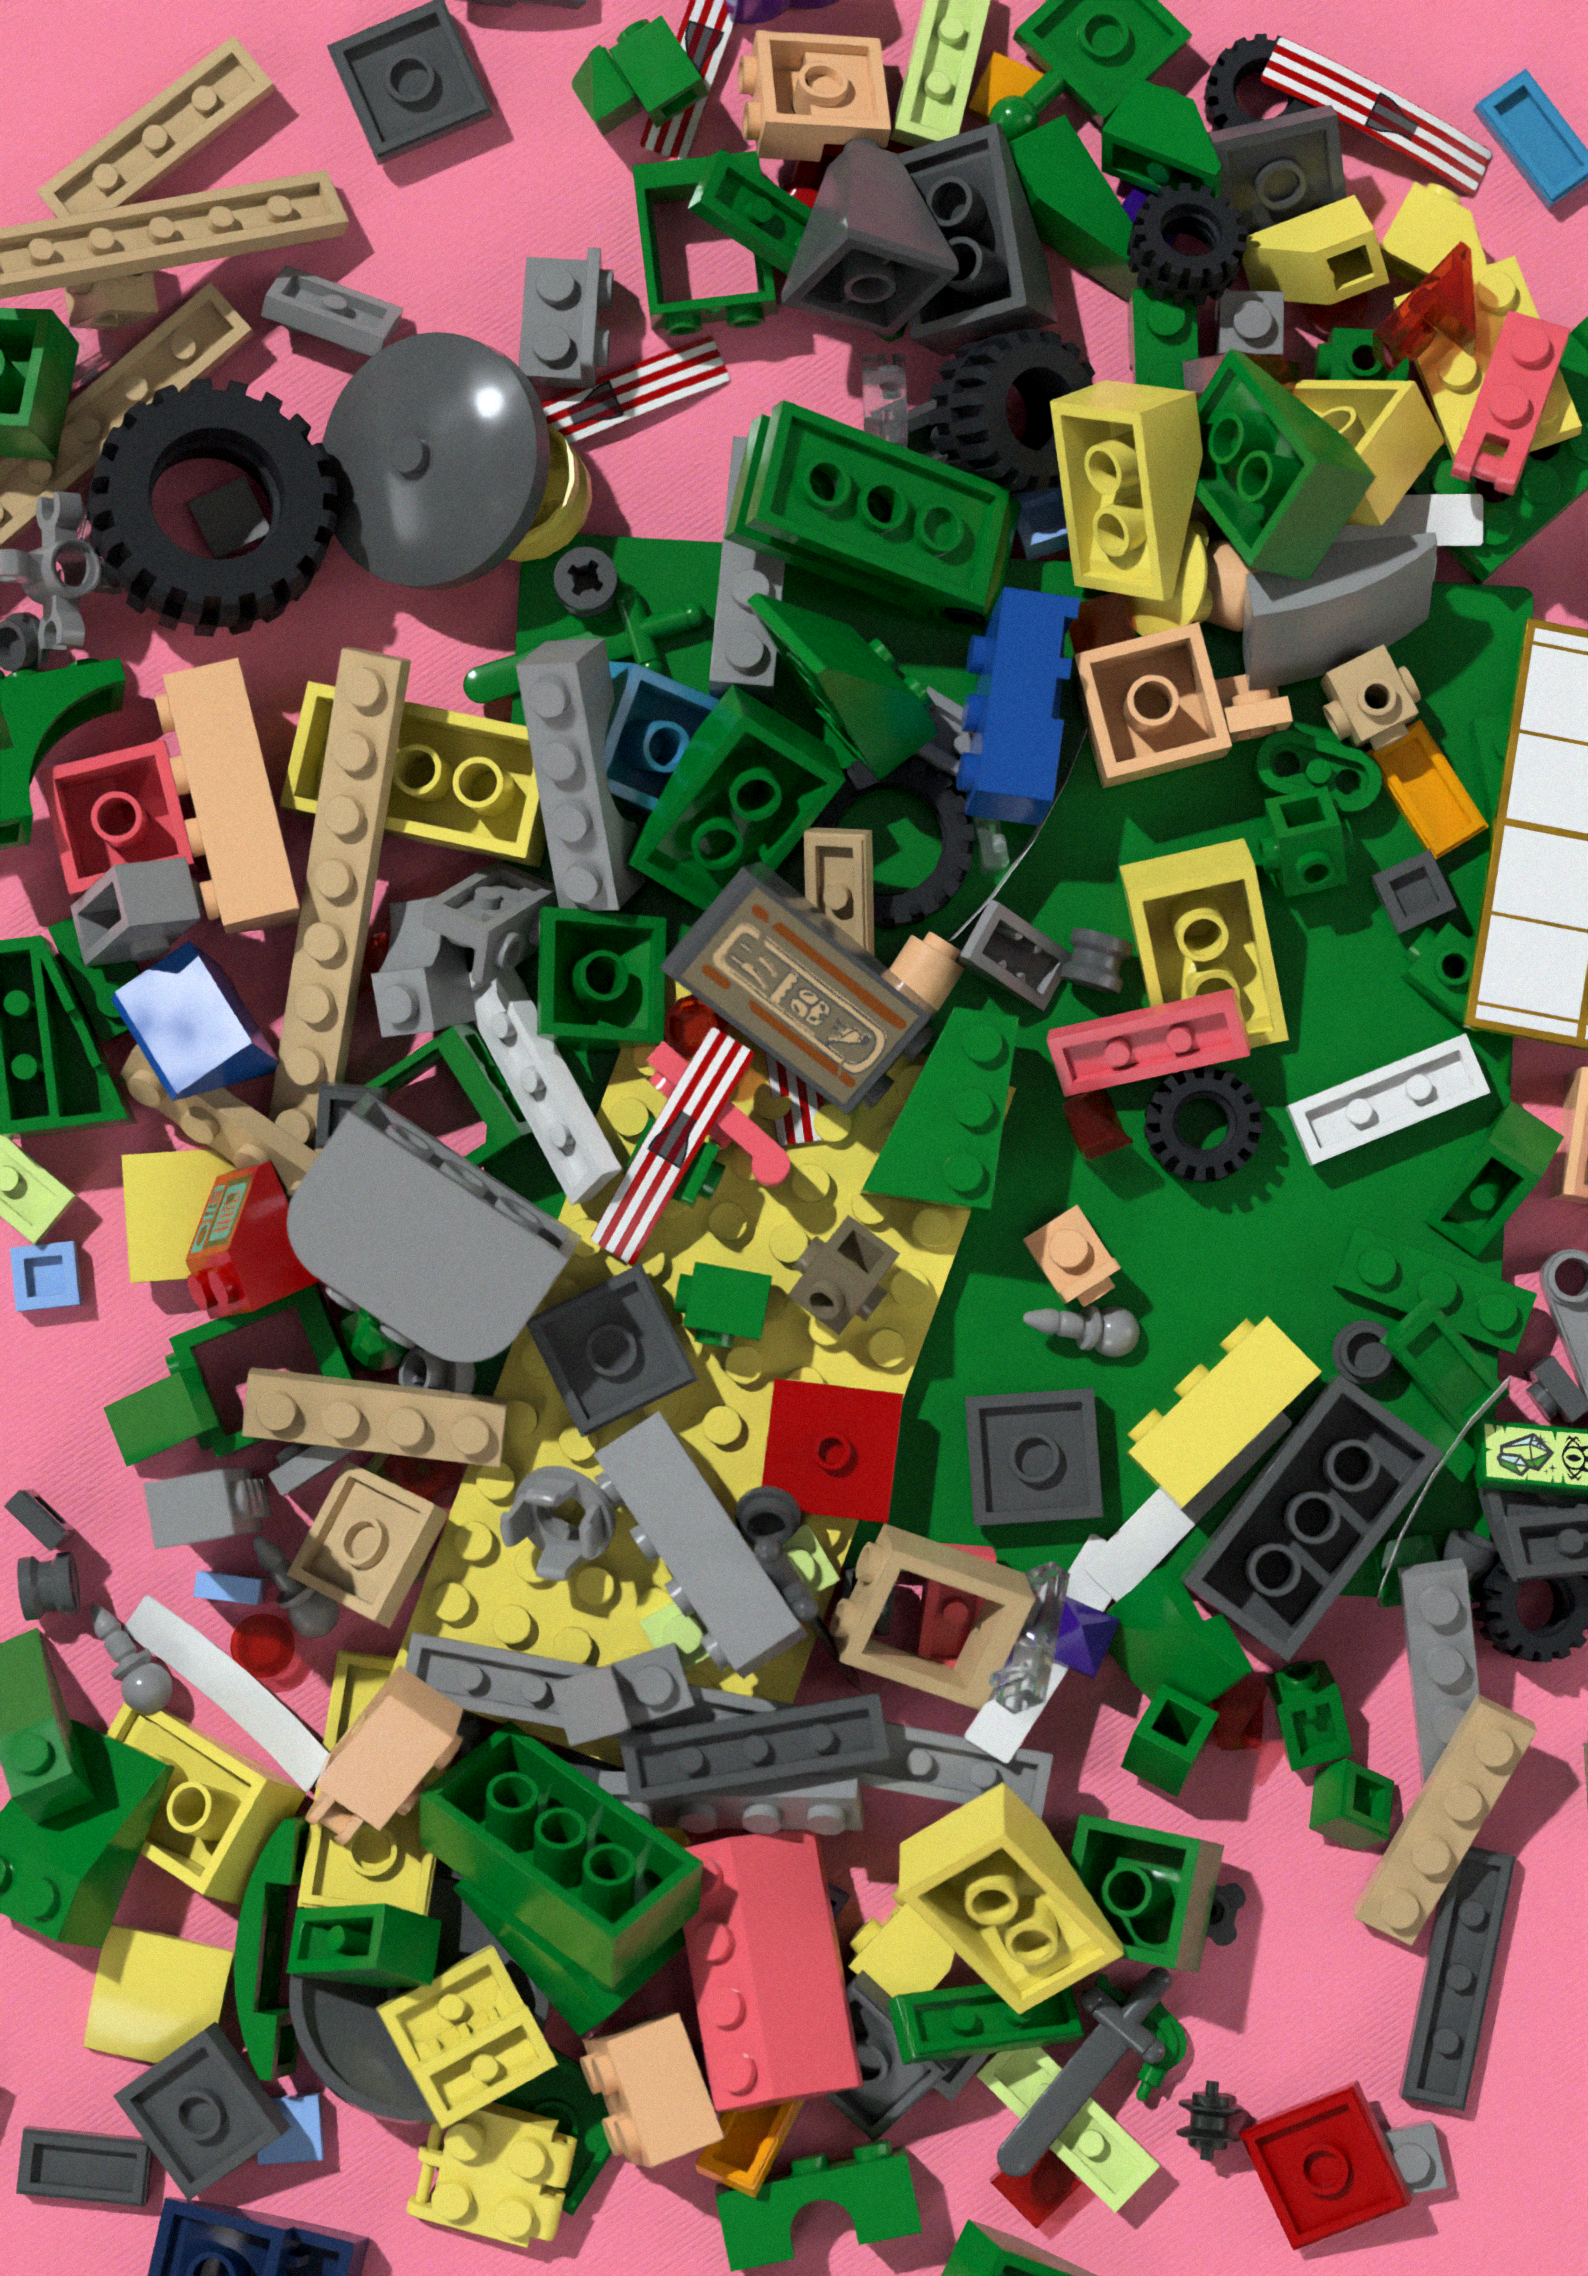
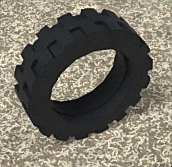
(957, 836)

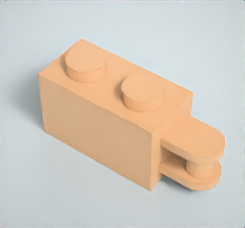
(385, 1756)

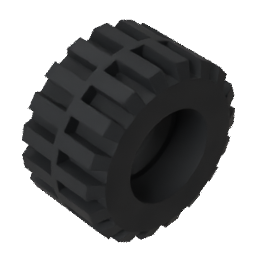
(973, 406)

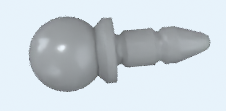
(1110, 1331)
(308, 1610)
(144, 1684)

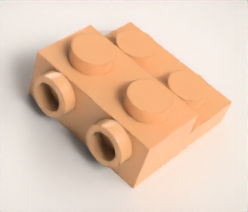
(812, 93)

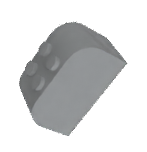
(423, 1237)

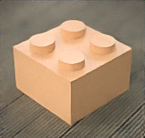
(1150, 705)
(650, 2090)

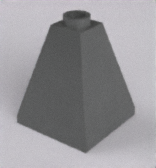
(868, 245)

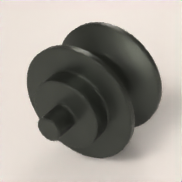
(1209, 2120)

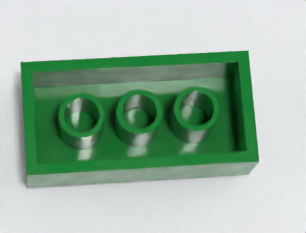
(560, 1853)

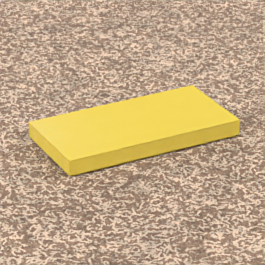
(373, 1864)

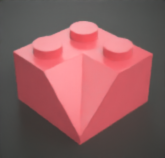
(116, 813)

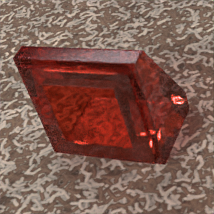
(1101, 623)

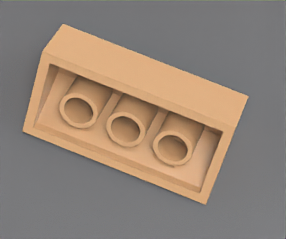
(230, 797)

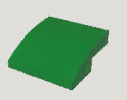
(1170, 1644)

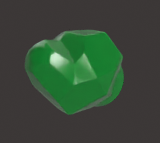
(367, 1344)

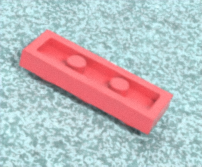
(1149, 1042)

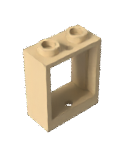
(989, 1641)

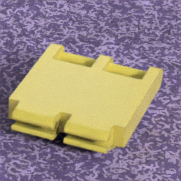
(496, 2175)

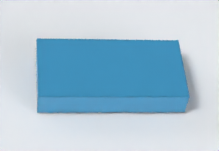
(1535, 138)

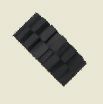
(1241, 1115)

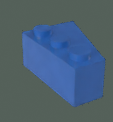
(1016, 707)

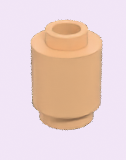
(928, 967)

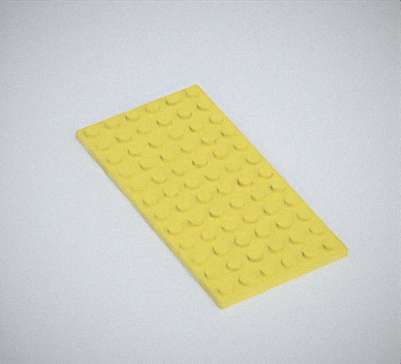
(492, 1591)

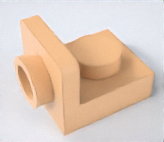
(1252, 712)
(1073, 1258)

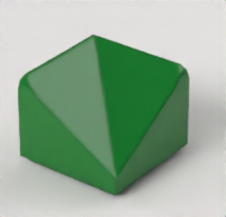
(604, 91)
(1411, 1551)
(1351, 1804)

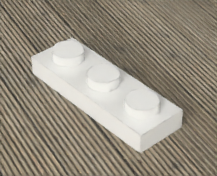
(1387, 1099)

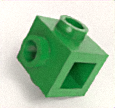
(1305, 842)

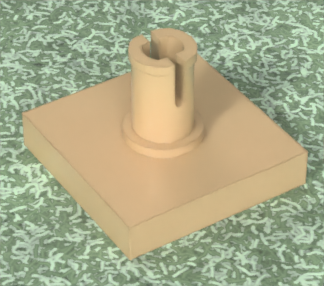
(368, 1544)

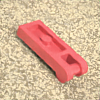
(1511, 400)
(769, 1160)

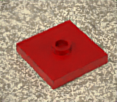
(833, 1448)
(1325, 2165)

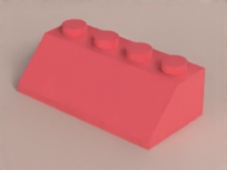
(769, 1973)

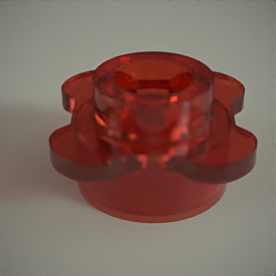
(405, 1471)

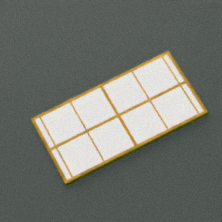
(1534, 903)

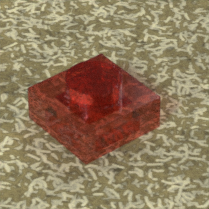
(1040, 2190)

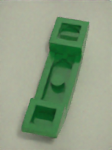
(259, 1952)

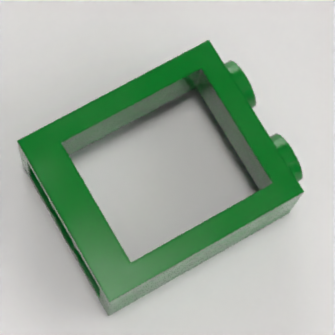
(674, 183)
(480, 1079)
(319, 1330)

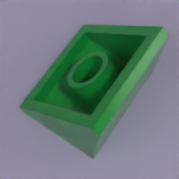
(601, 979)

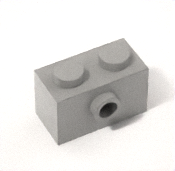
(136, 911)

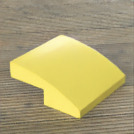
(164, 1207)
(155, 1992)
(466, 2036)

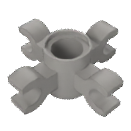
(38, 575)

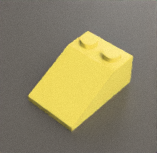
(1388, 430)
(1127, 483)
(1205, 932)
(214, 1807)
(1006, 1899)

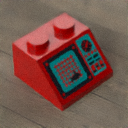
(243, 1245)

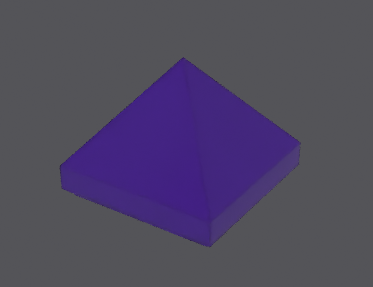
(1083, 1637)

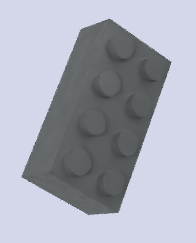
(1311, 1517)

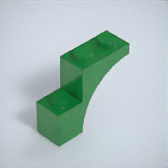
(35, 717)

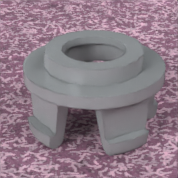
(561, 1542)

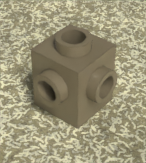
(835, 1285)

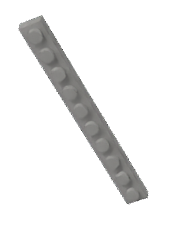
(919, 1762)

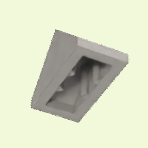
(1014, 956)

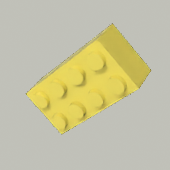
(453, 781)

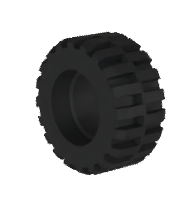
(227, 429)

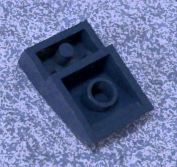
(235, 2241)

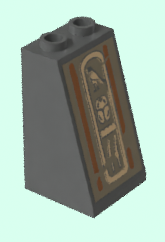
(801, 988)

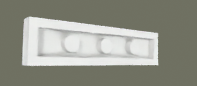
(543, 1088)

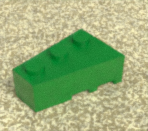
(49, 1053)
(953, 1119)

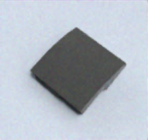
(1537, 1532)

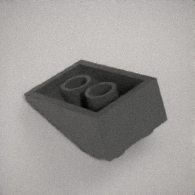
(990, 229)

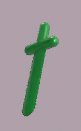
(628, 636)

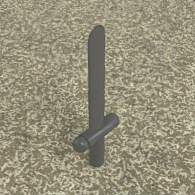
(799, 1599)
(1116, 2033)

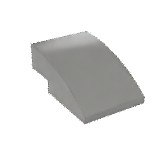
(1350, 605)

